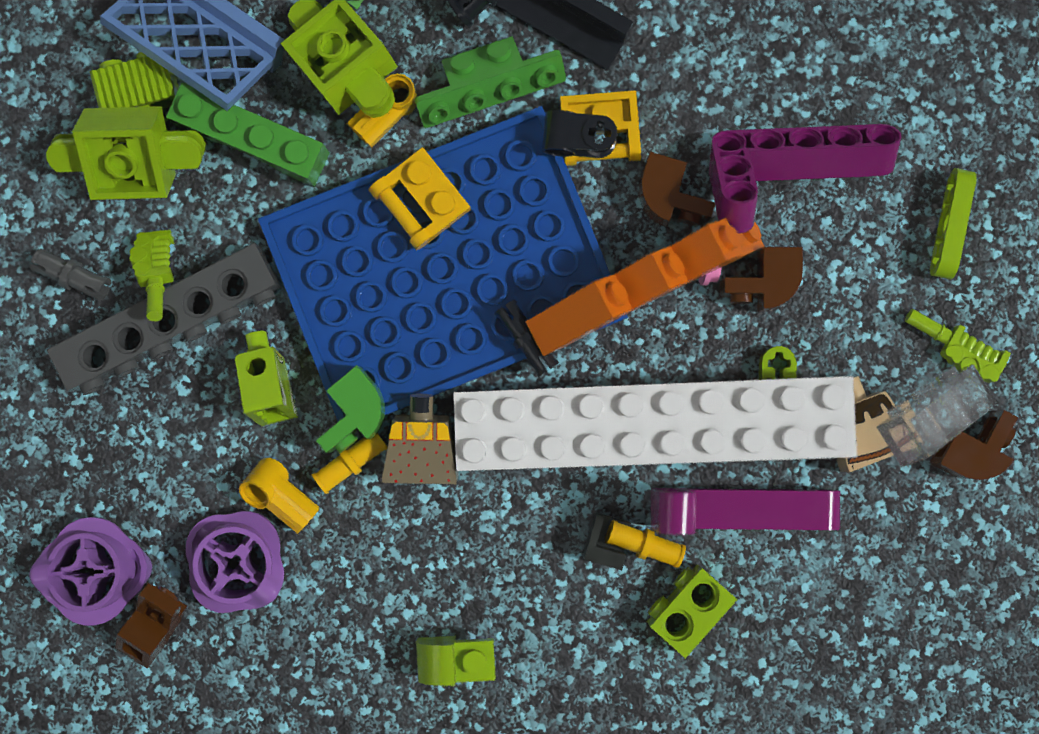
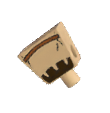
(869, 413)

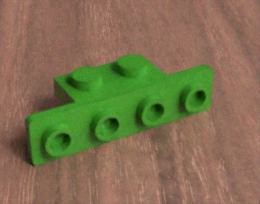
(487, 79)

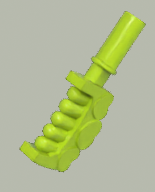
(151, 267)
(960, 348)

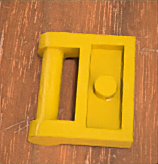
(620, 108)
(429, 189)

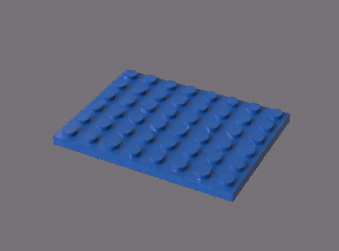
(428, 313)

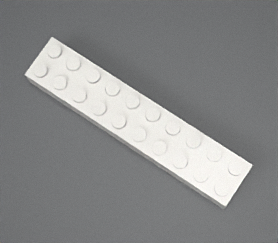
(655, 424)

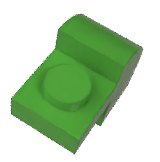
(363, 409)

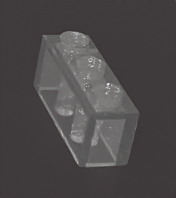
(936, 414)

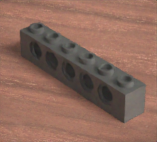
(75, 355)

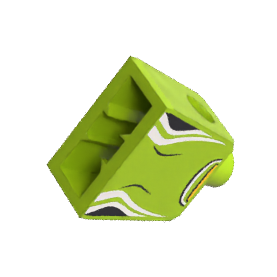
(264, 382)

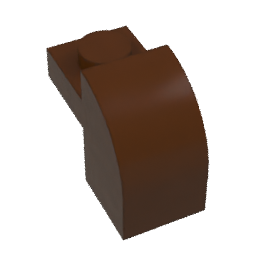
(661, 194)
(776, 281)
(979, 456)
(150, 625)

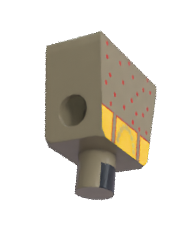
(421, 446)

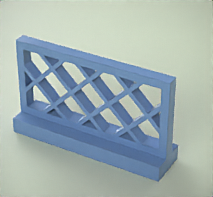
(213, 17)

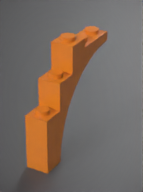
(641, 284)

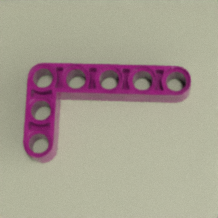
(795, 153)
(751, 509)

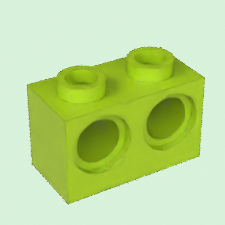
(698, 616)

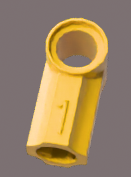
(371, 129)
(269, 488)

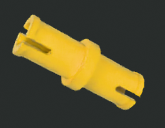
(349, 462)
(645, 544)

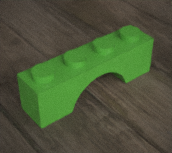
(249, 133)

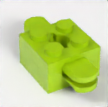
(341, 56)
(128, 170)

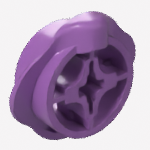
(211, 592)
(87, 607)

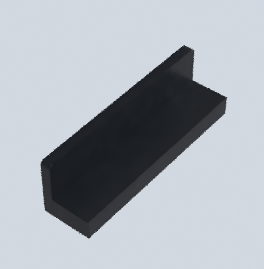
(577, 24)

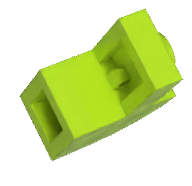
(449, 661)

